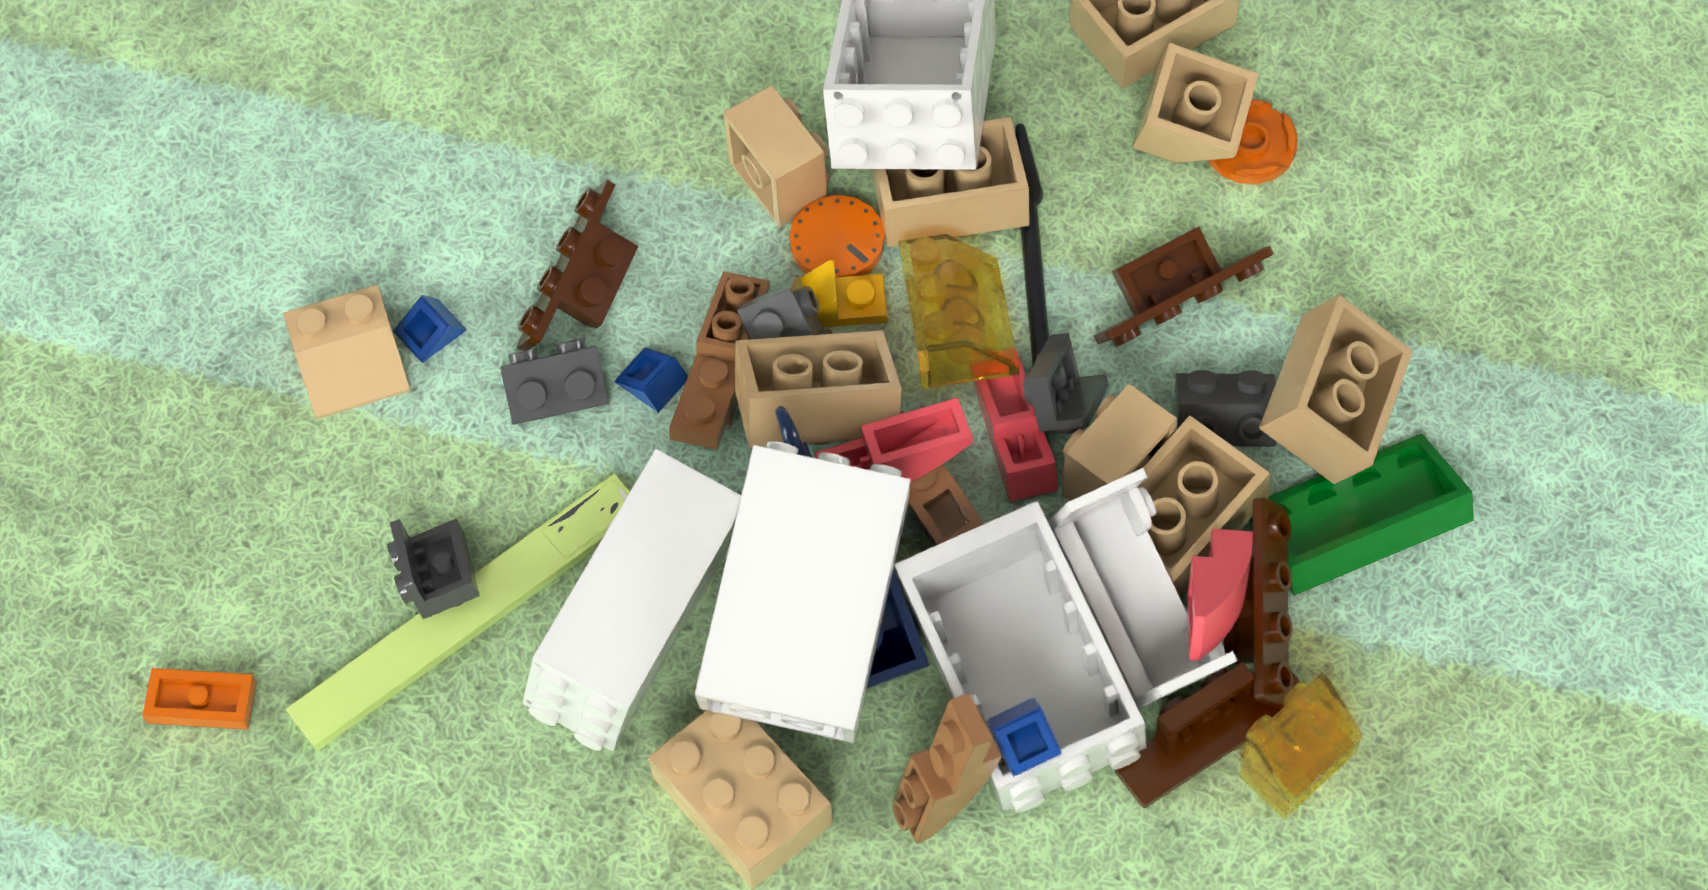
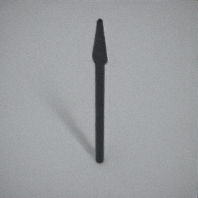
(1032, 250)

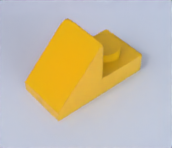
(848, 298)

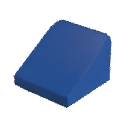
(428, 328)
(653, 378)
(1024, 736)

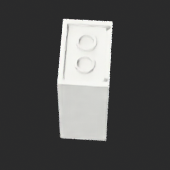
(909, 83)
(803, 591)
(631, 602)
(1017, 628)

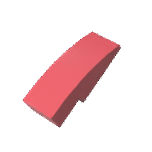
(910, 441)
(1018, 446)
(1217, 589)

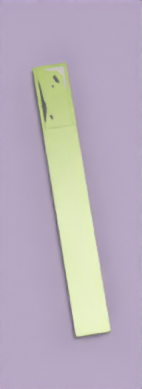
(426, 642)

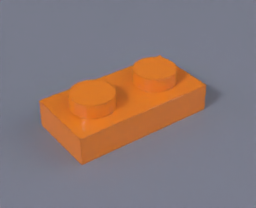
(199, 698)

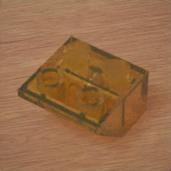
(1299, 746)

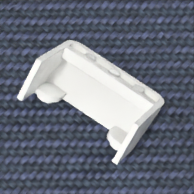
(1130, 589)

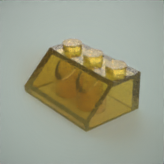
(956, 312)

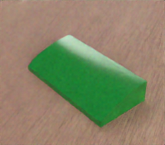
(1372, 514)

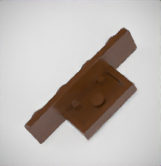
(586, 273)
(1170, 276)
(1264, 624)
(1196, 734)

